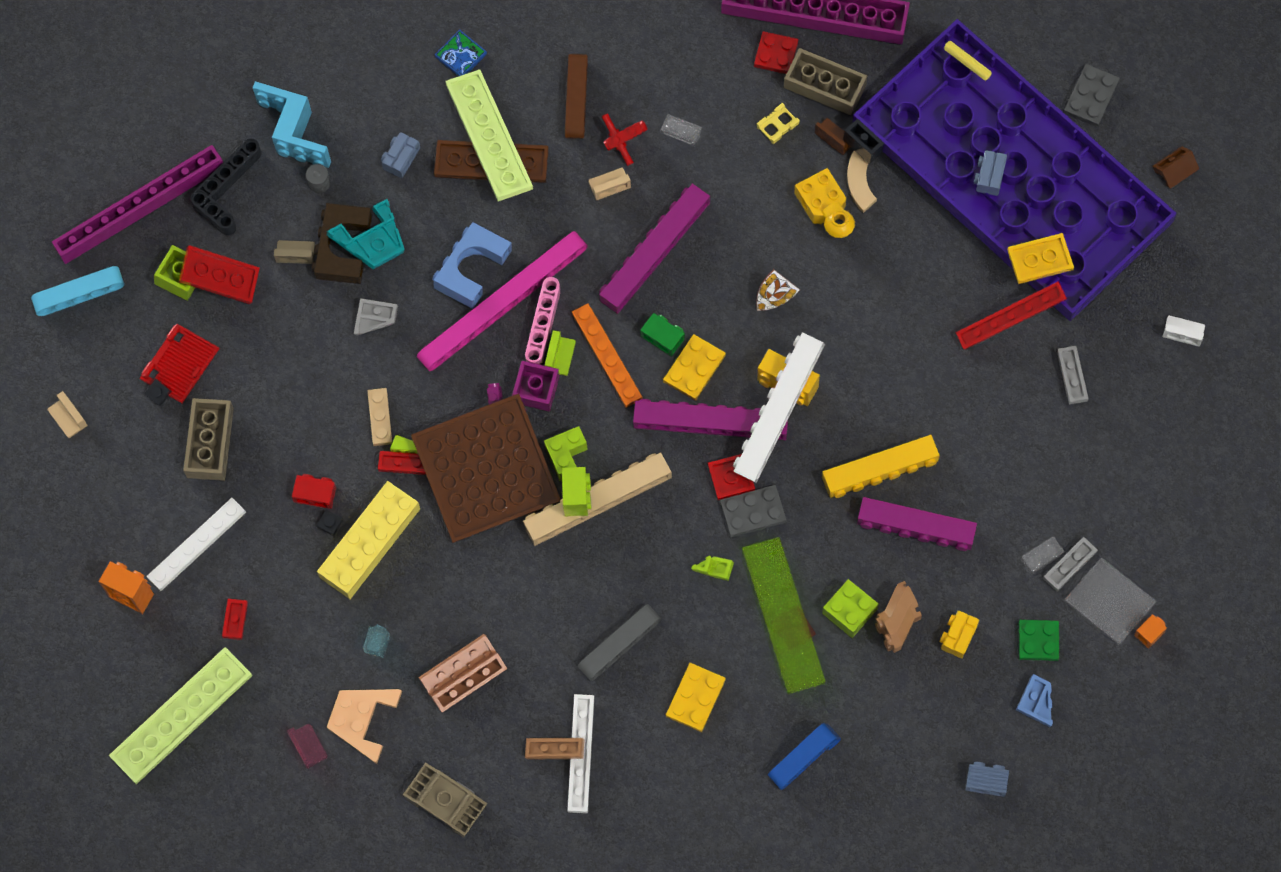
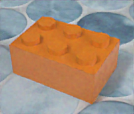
(126, 586)

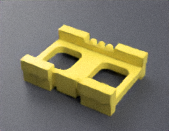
(773, 119)

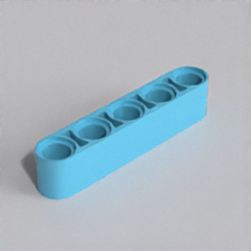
(77, 291)

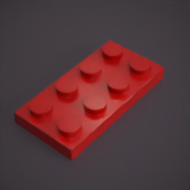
(219, 274)

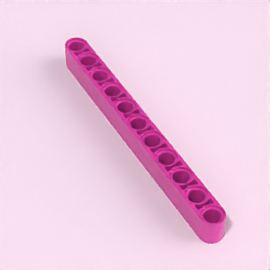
(501, 301)

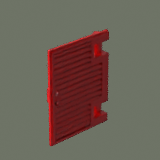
(180, 362)

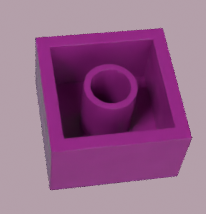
(536, 385)

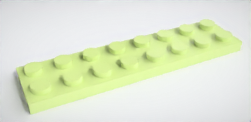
(489, 135)
(180, 715)

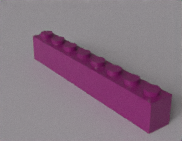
(654, 248)
(697, 418)

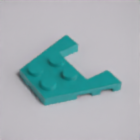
(376, 244)

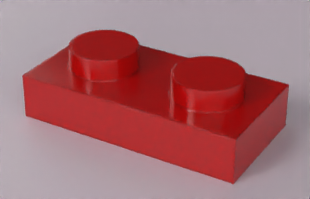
(235, 619)

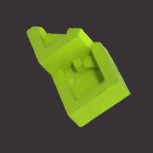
(715, 567)

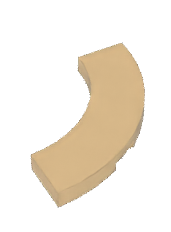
(858, 183)

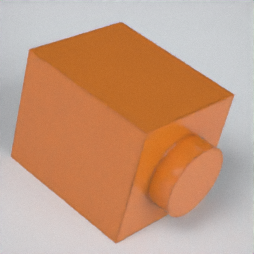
(1151, 630)

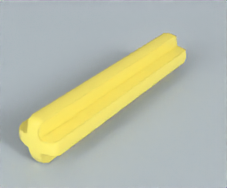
(967, 60)

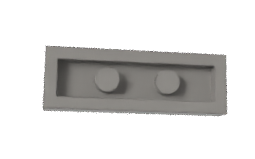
(1072, 375)
(1070, 564)

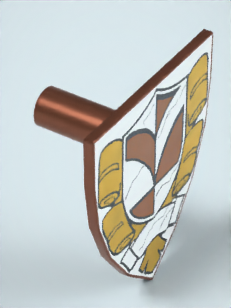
(775, 291)

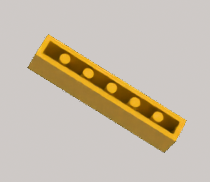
(880, 466)

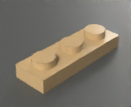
(380, 417)

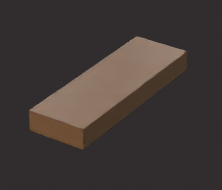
(554, 748)

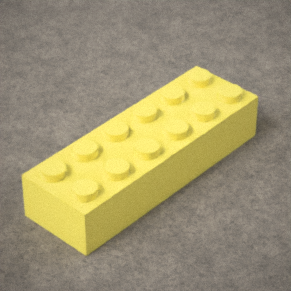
(368, 540)

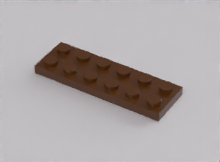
(460, 160)

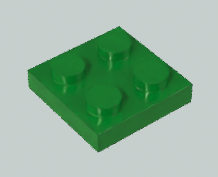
(1038, 640)

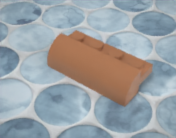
(462, 673)

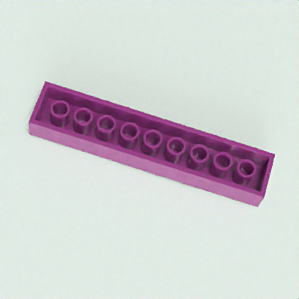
(858, 18)

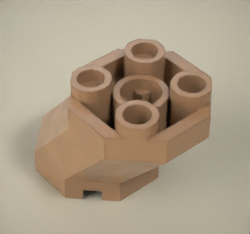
(898, 617)

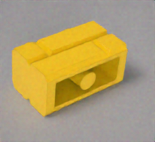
(960, 634)

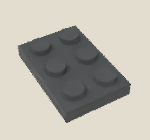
(1091, 95)
(753, 511)

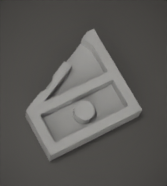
(374, 316)

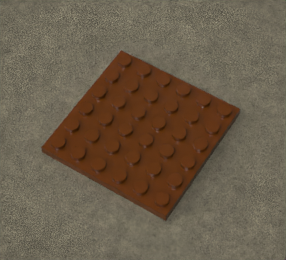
(485, 468)

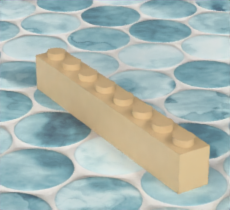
(604, 496)

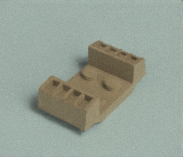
(445, 799)

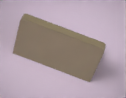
(294, 252)

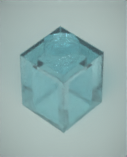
(376, 641)

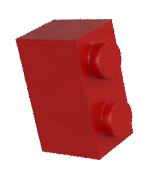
(314, 491)

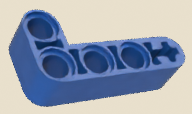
(819, 741)

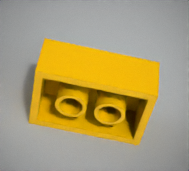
(771, 366)

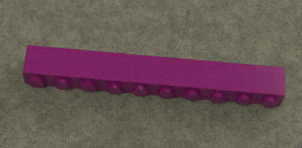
(137, 204)

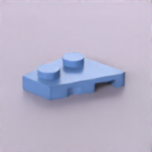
(1037, 701)

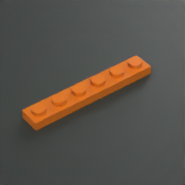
(607, 355)

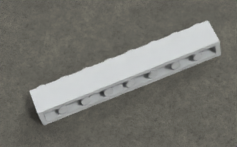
(779, 407)

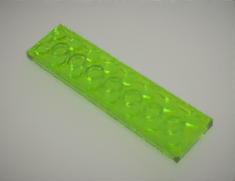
(783, 615)

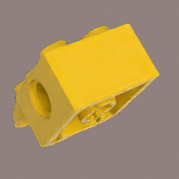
(825, 203)

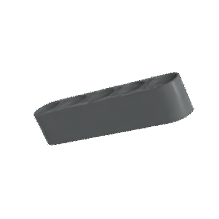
(619, 642)

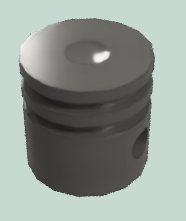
(318, 178)

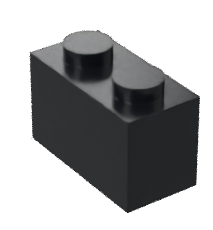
(863, 141)

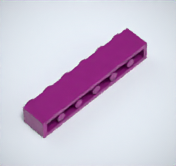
(917, 524)

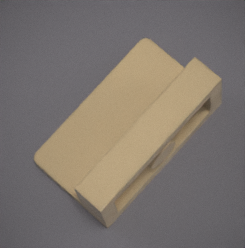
(610, 183)
(67, 416)

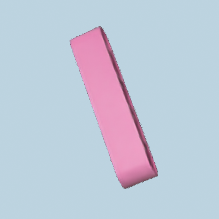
(546, 314)

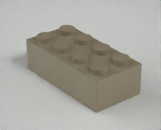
(825, 81)
(208, 439)

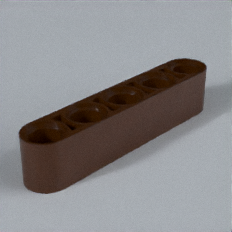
(576, 96)

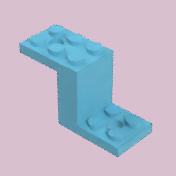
(291, 125)

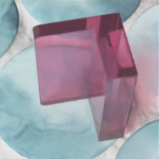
(307, 745)

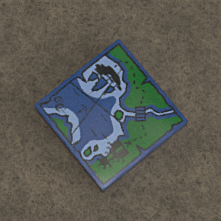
(460, 54)

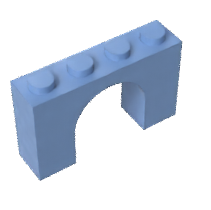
(474, 241)

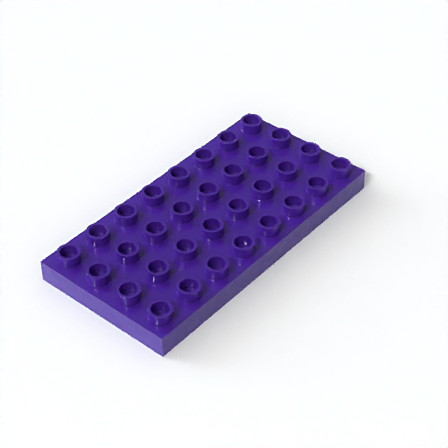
(1054, 179)

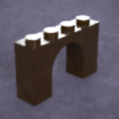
(328, 265)

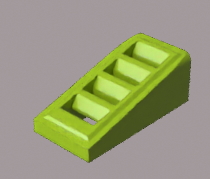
(403, 445)

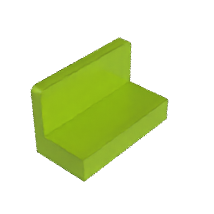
(560, 353)

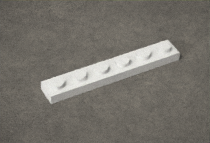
(196, 544)
(580, 768)

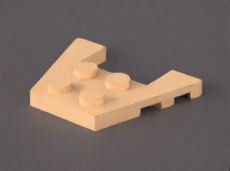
(353, 715)

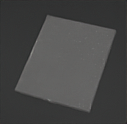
(1110, 601)

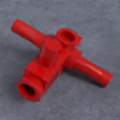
(618, 138)

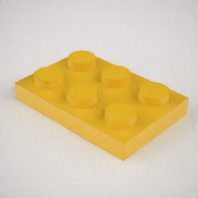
(1040, 258)
(694, 367)
(695, 697)

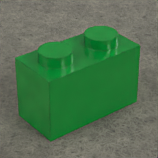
(662, 334)

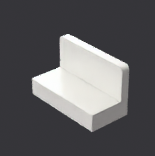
(1184, 331)

